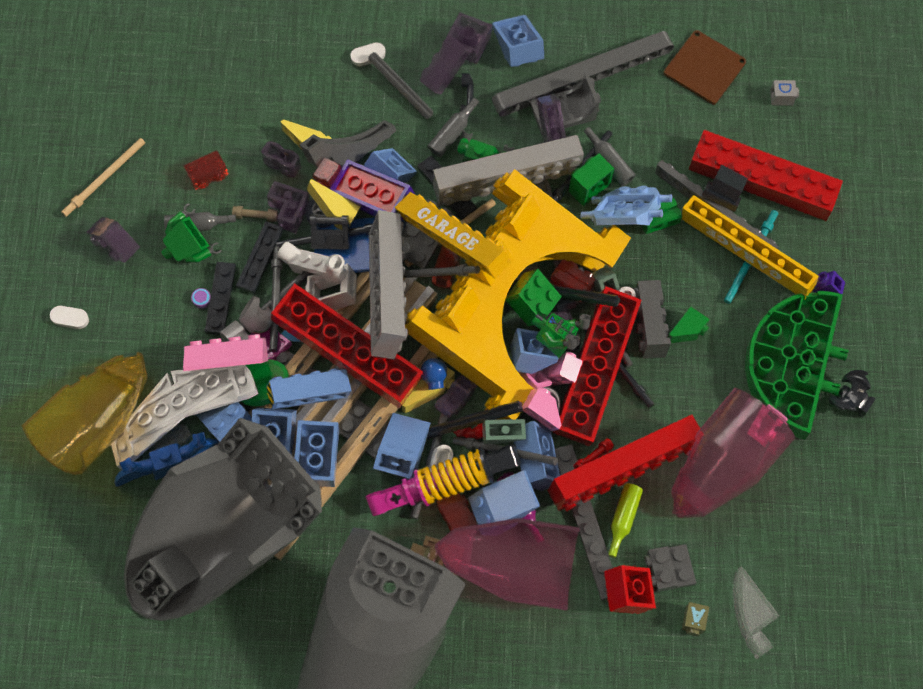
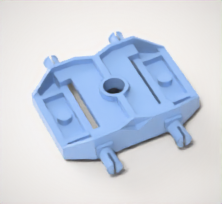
(615, 211)

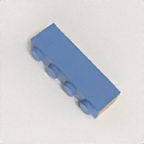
(308, 388)

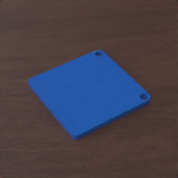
(358, 253)

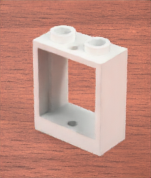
(335, 301)

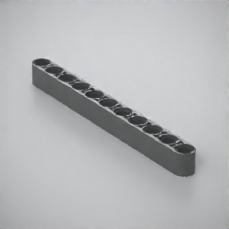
(597, 68)

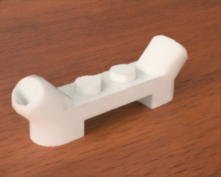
(301, 260)

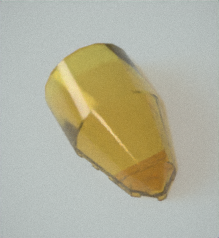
(88, 415)

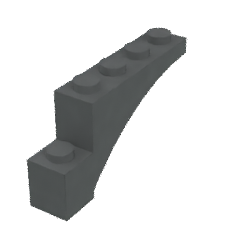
(346, 148)

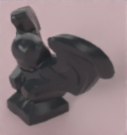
(855, 397)

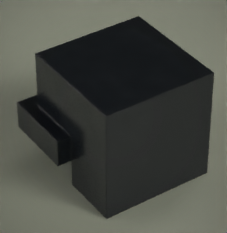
(726, 188)

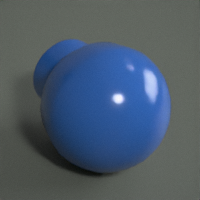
(434, 373)

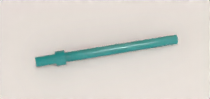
(766, 228)

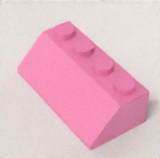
(225, 354)

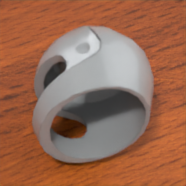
(254, 318)

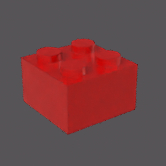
(629, 589)

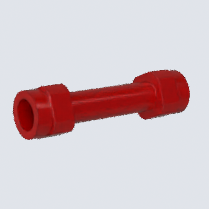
(603, 447)

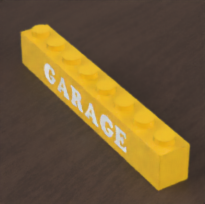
(454, 235)
(749, 247)

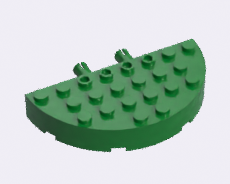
(791, 355)

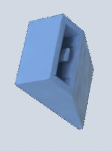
(402, 446)

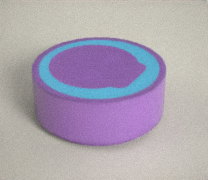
(201, 298)

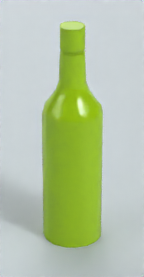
(624, 515)

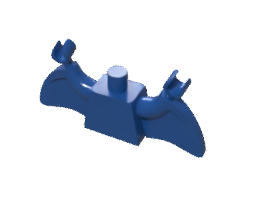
(163, 459)

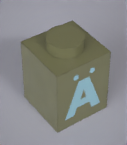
(695, 619)

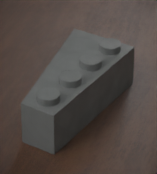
(651, 320)

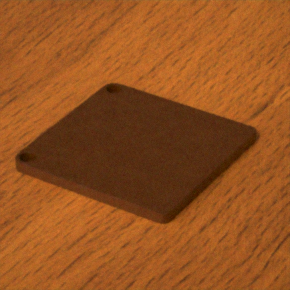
(705, 67)

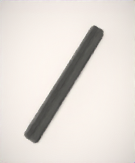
(400, 85)

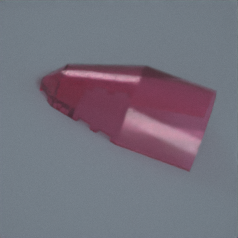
(729, 455)
(514, 559)

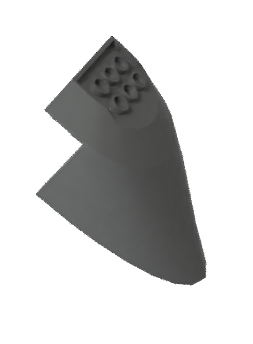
(217, 522)
(372, 635)

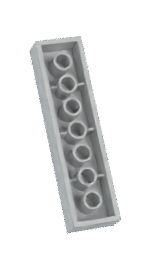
(534, 162)
(387, 285)

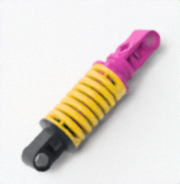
(447, 480)

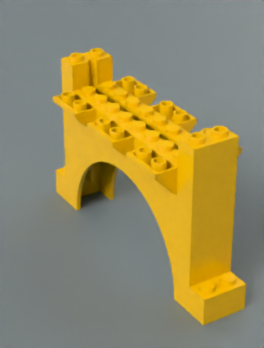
(469, 321)

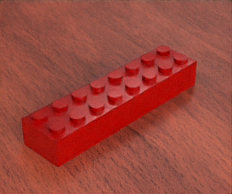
(768, 175)
(345, 345)
(600, 359)
(623, 464)

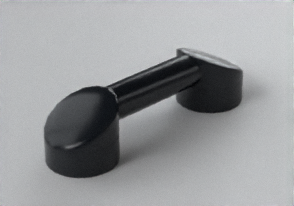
(467, 82)

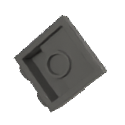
(670, 568)

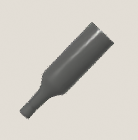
(451, 130)
(622, 171)
(205, 220)

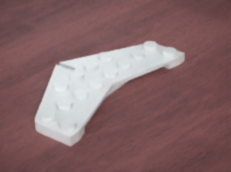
(169, 404)

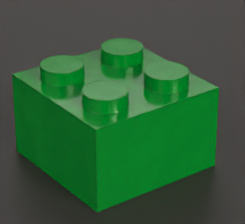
(590, 179)
(532, 296)

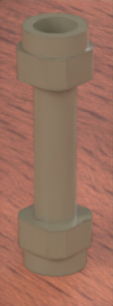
(271, 215)

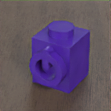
(829, 282)

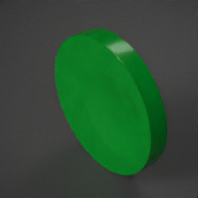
(262, 374)

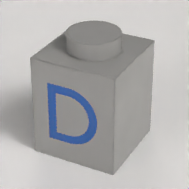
(784, 92)

